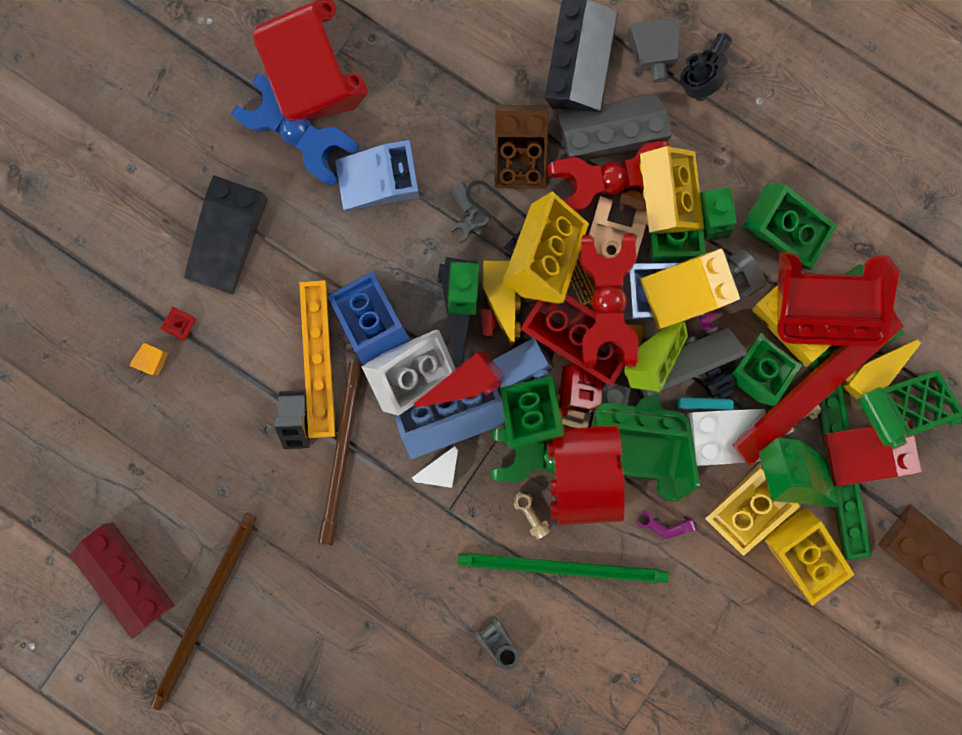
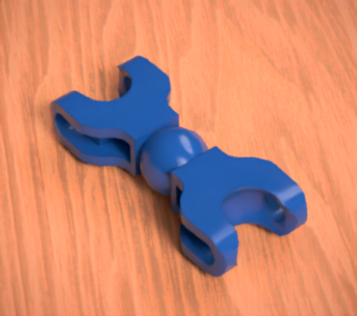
(313, 142)

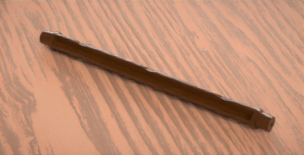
(203, 611)

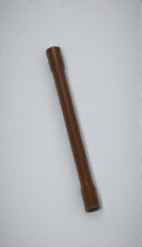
(329, 521)

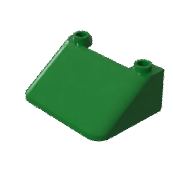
(654, 447)

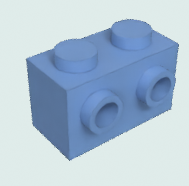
(524, 363)

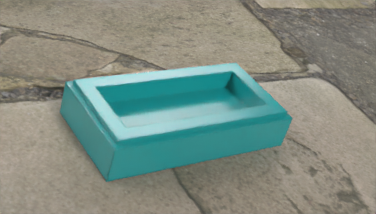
(704, 404)

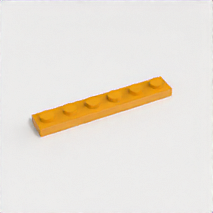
(317, 359)

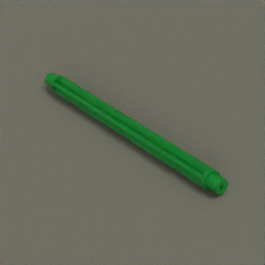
(563, 568)

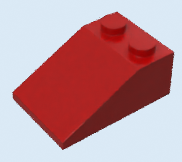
(469, 380)
(861, 457)

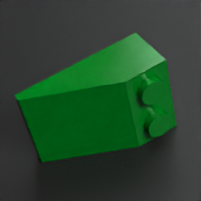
(789, 224)
(531, 411)
(797, 474)

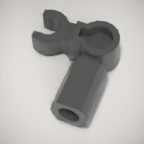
(474, 221)

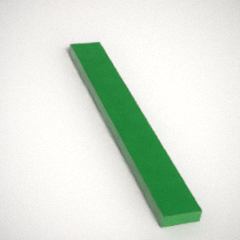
(850, 511)

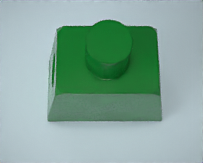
(717, 213)
(463, 288)

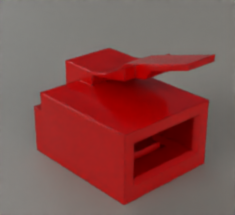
(579, 390)

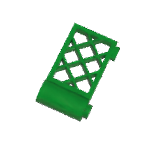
(889, 417)

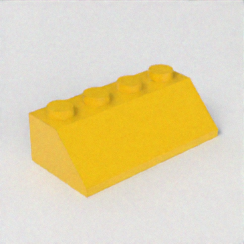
(546, 250)

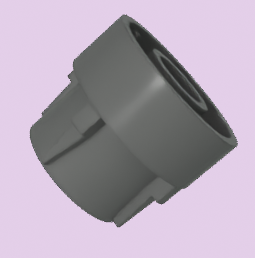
(746, 273)

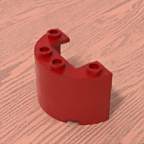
(587, 476)

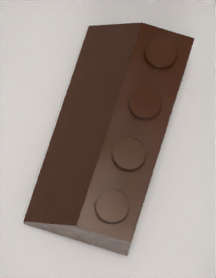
(926, 554)

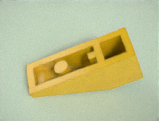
(879, 370)

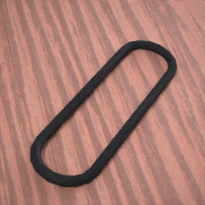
(486, 212)

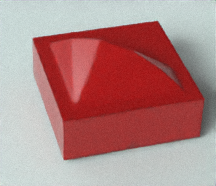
(178, 323)
(488, 323)

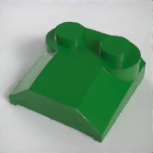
(676, 246)
(765, 371)

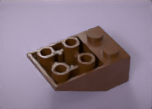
(521, 146)

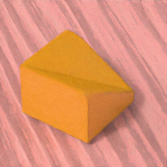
(149, 359)

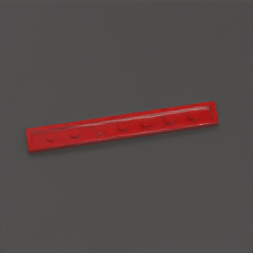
(806, 396)

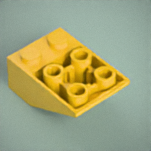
(501, 299)

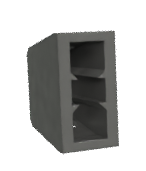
(655, 46)

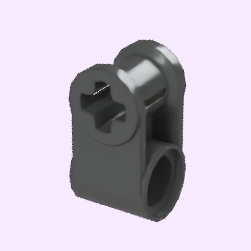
(497, 643)

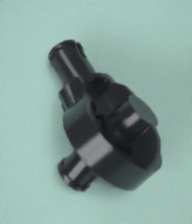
(706, 69)

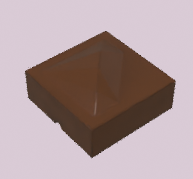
(633, 199)

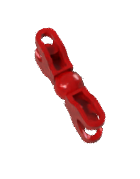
(595, 180)
(609, 300)

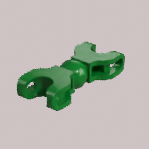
(526, 459)

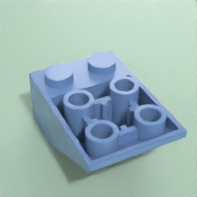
(377, 176)

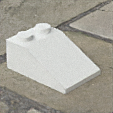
(408, 371)
(717, 431)

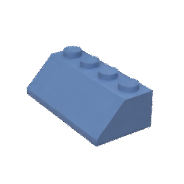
(448, 422)

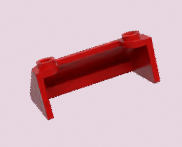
(304, 65)
(836, 306)

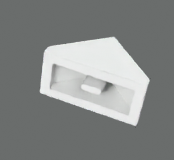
(440, 471)

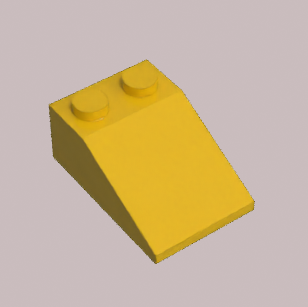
(690, 288)
(749, 512)
(809, 555)

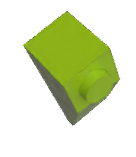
(657, 358)

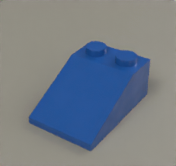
(368, 318)

